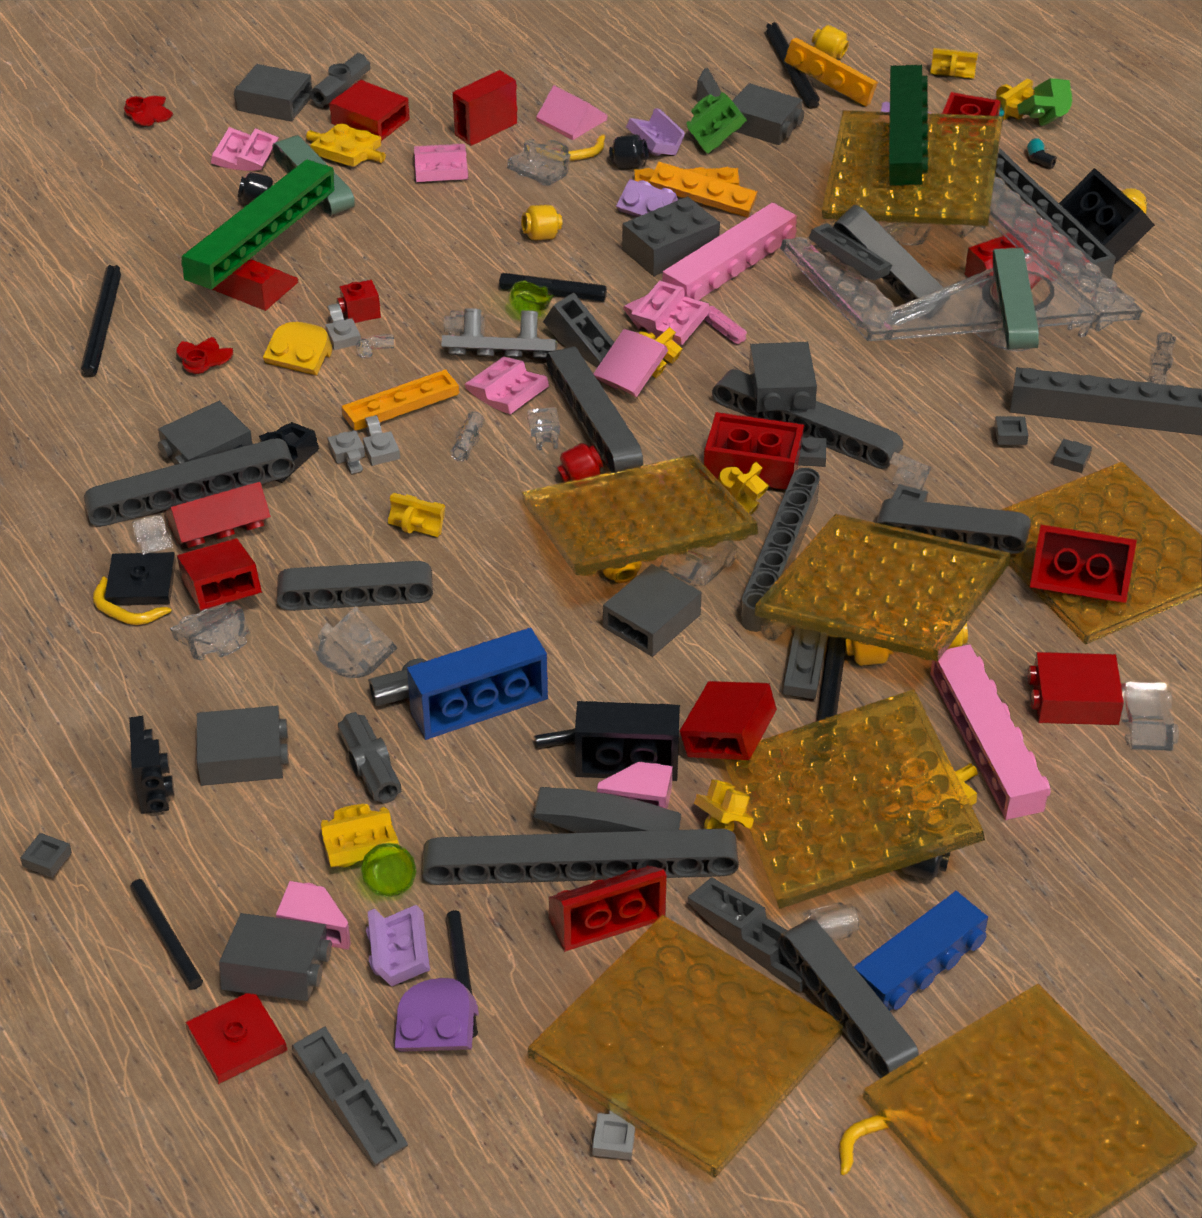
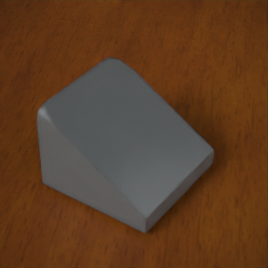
(707, 85)

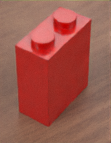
(485, 107)
(370, 109)
(219, 574)
(1076, 688)
(728, 720)

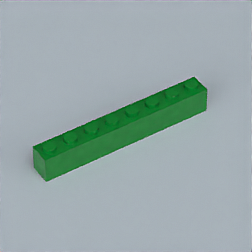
(257, 224)

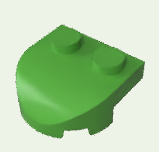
(714, 120)

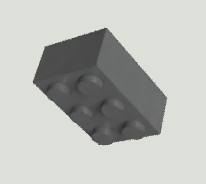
(668, 234)

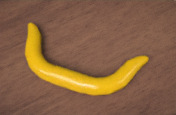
(588, 152)
(121, 614)
(852, 1134)

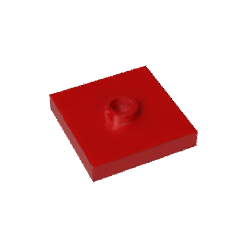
(236, 1036)

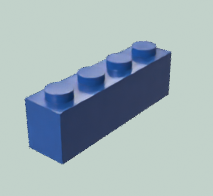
(924, 950)

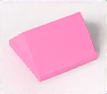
(569, 114)

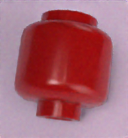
(579, 463)

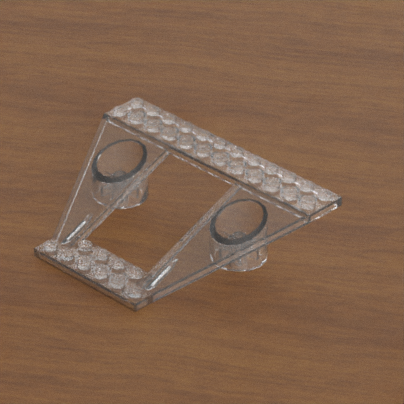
(1061, 280)

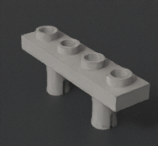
(486, 346)

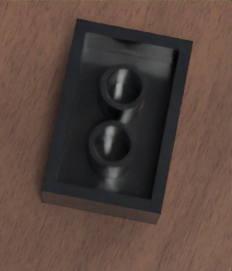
(1107, 213)
(621, 734)

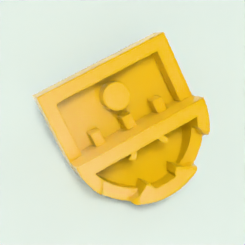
(299, 347)
(355, 833)

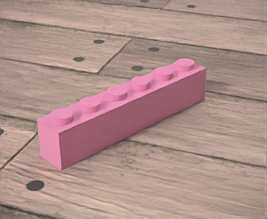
(732, 252)
(990, 733)

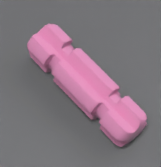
(725, 325)

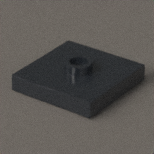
(140, 578)

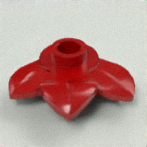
(147, 110)
(202, 356)

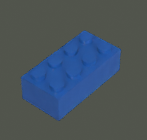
(478, 683)

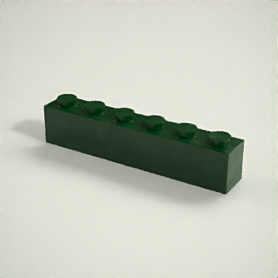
(908, 125)

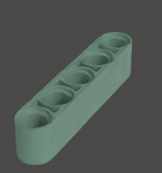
(293, 152)
(1015, 299)

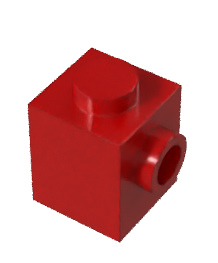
(359, 301)

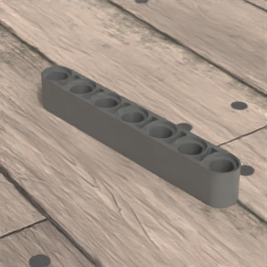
(594, 410)
(842, 430)
(187, 482)
(782, 542)

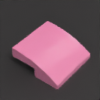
(243, 150)
(440, 162)
(668, 307)
(630, 362)
(506, 385)

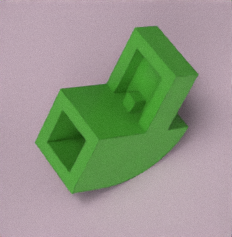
(1050, 101)

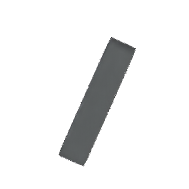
(906, 275)
(972, 525)
(354, 585)
(847, 997)

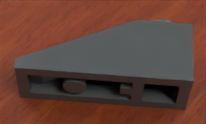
(577, 327)

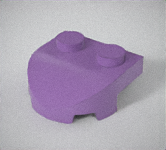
(436, 1017)

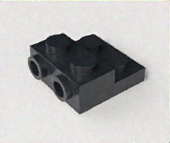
(149, 768)

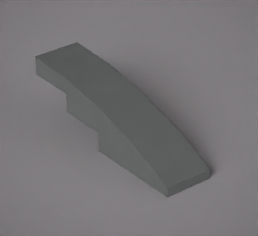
(601, 812)
(746, 927)
(349, 1096)

